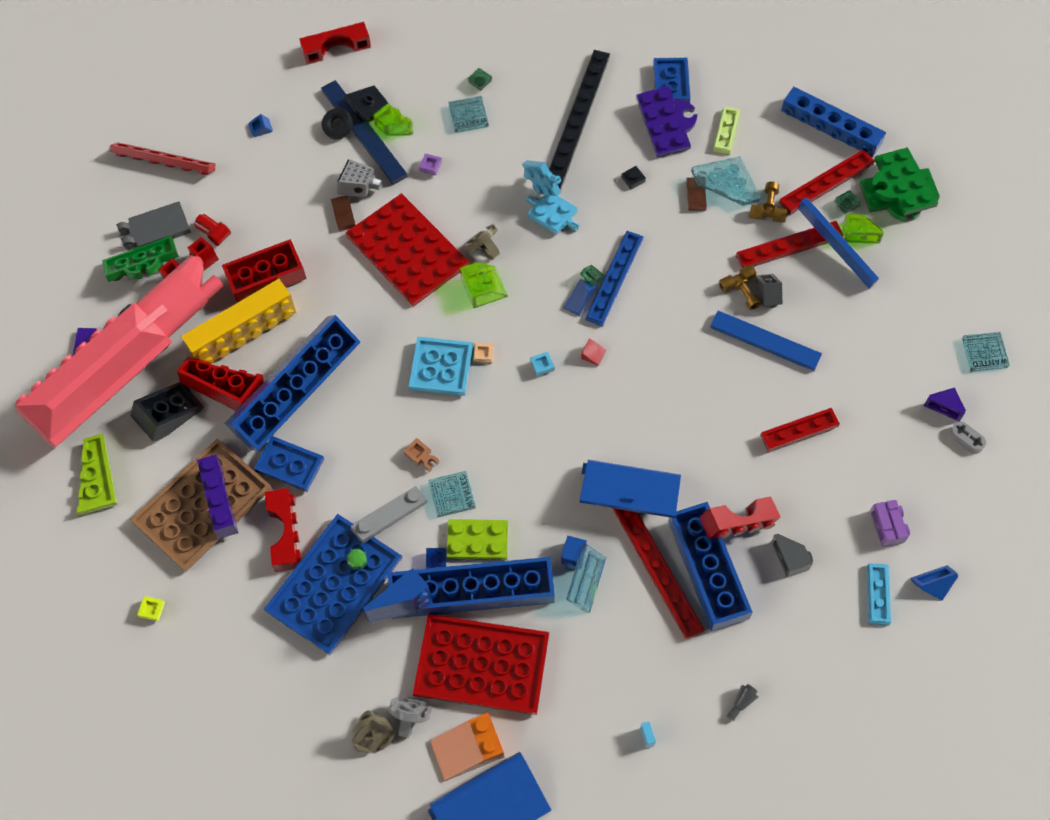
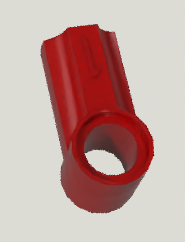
(215, 231)

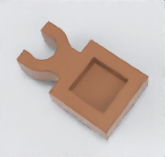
(419, 452)

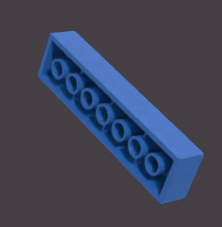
(292, 383)
(485, 586)

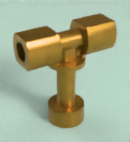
(768, 208)
(740, 282)

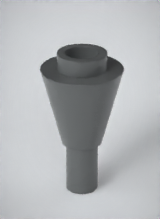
(745, 697)

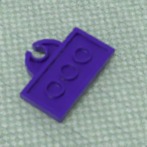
(666, 120)

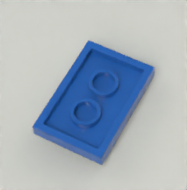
(673, 73)
(289, 463)

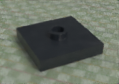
(366, 102)

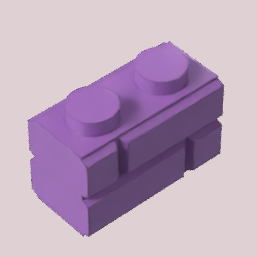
(889, 523)

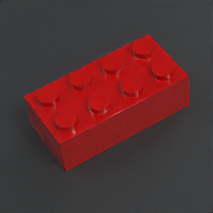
(262, 268)

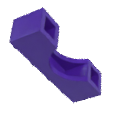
(216, 496)

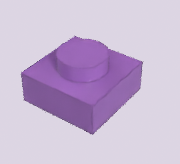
(430, 164)

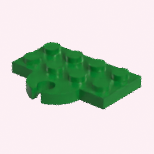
(902, 182)
(875, 204)
(140, 259)

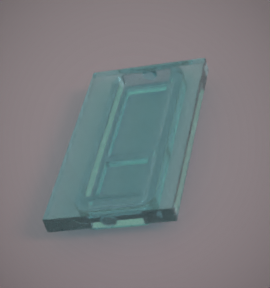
(586, 578)

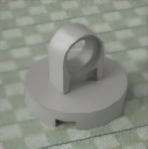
(409, 712)

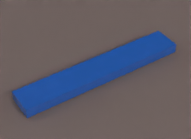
(838, 243)
(614, 278)
(766, 340)

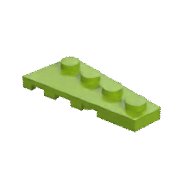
(96, 477)

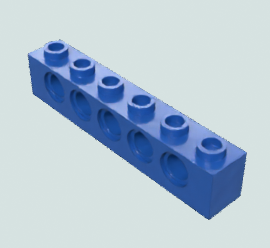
(833, 121)

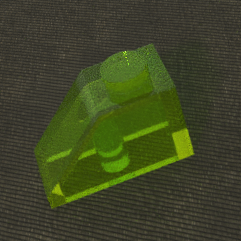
(861, 229)

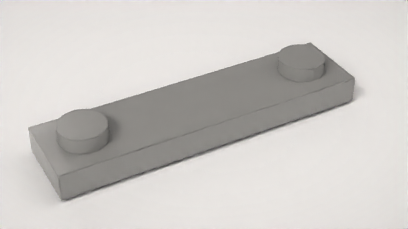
(389, 514)

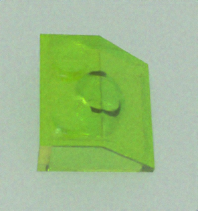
(482, 284)

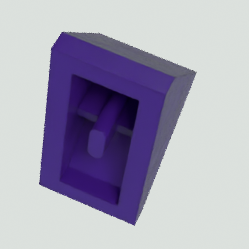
(946, 403)

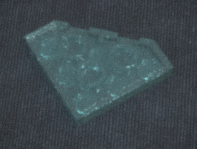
(727, 179)

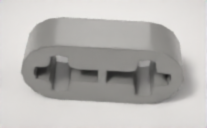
(968, 437)

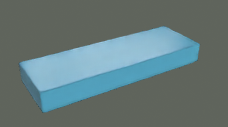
(878, 594)

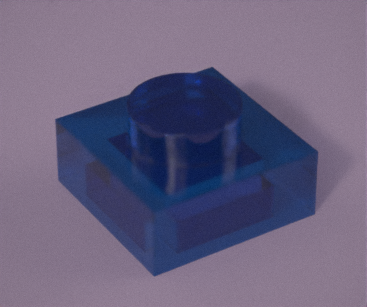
(436, 557)

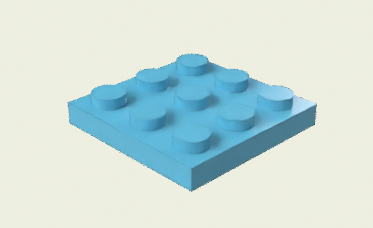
(441, 366)

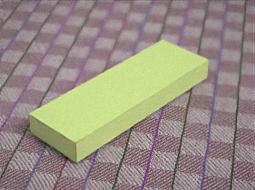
(726, 130)

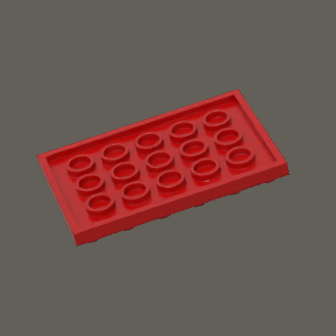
(407, 249)
(481, 664)

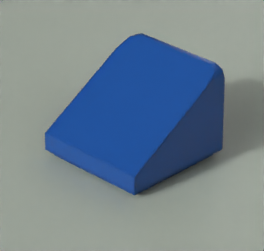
(260, 126)

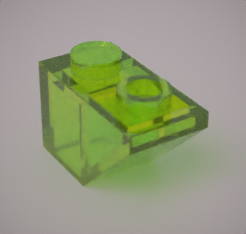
(392, 122)

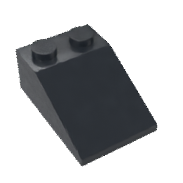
(165, 410)

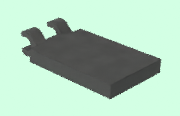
(154, 226)

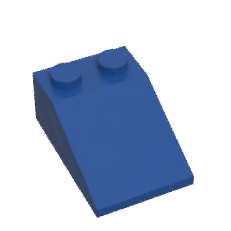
(400, 598)

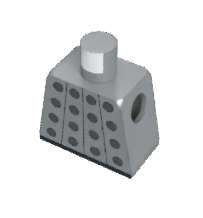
(357, 180)

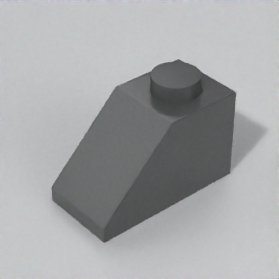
(769, 290)
(792, 555)

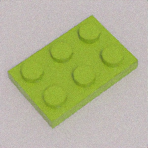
(477, 539)

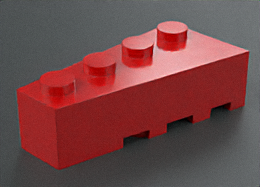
(219, 382)

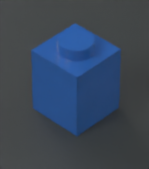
(572, 551)

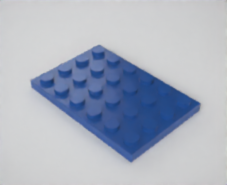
(325, 593)

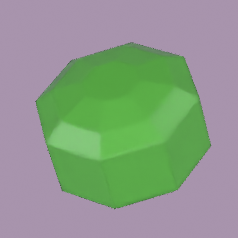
(356, 559)

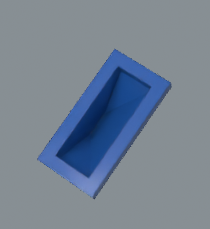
(579, 297)
(936, 581)

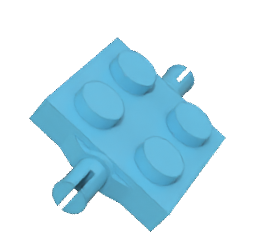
(541, 177)
(552, 213)

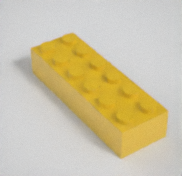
(240, 323)

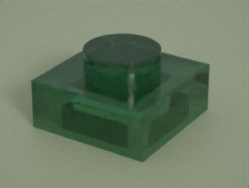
(479, 79)
(847, 201)
(592, 275)

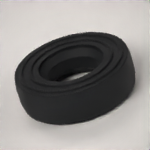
(330, 116)

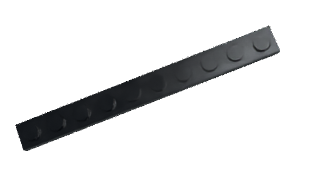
(579, 115)

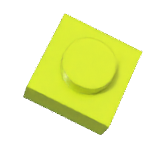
(151, 608)

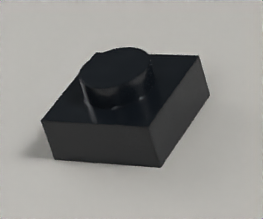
(633, 177)

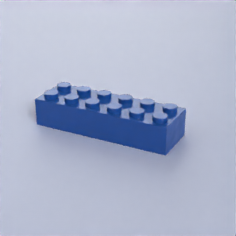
(710, 570)

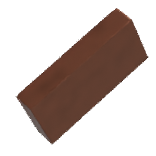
(696, 196)
(343, 213)

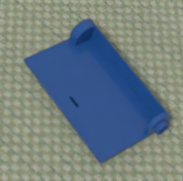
(630, 488)
(499, 793)

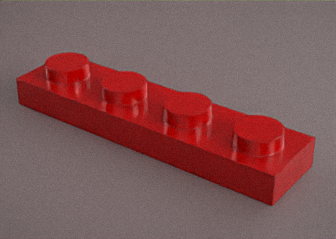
(799, 429)

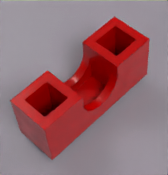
(200, 248)

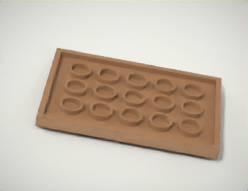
(180, 515)

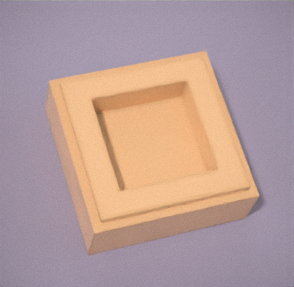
(483, 353)

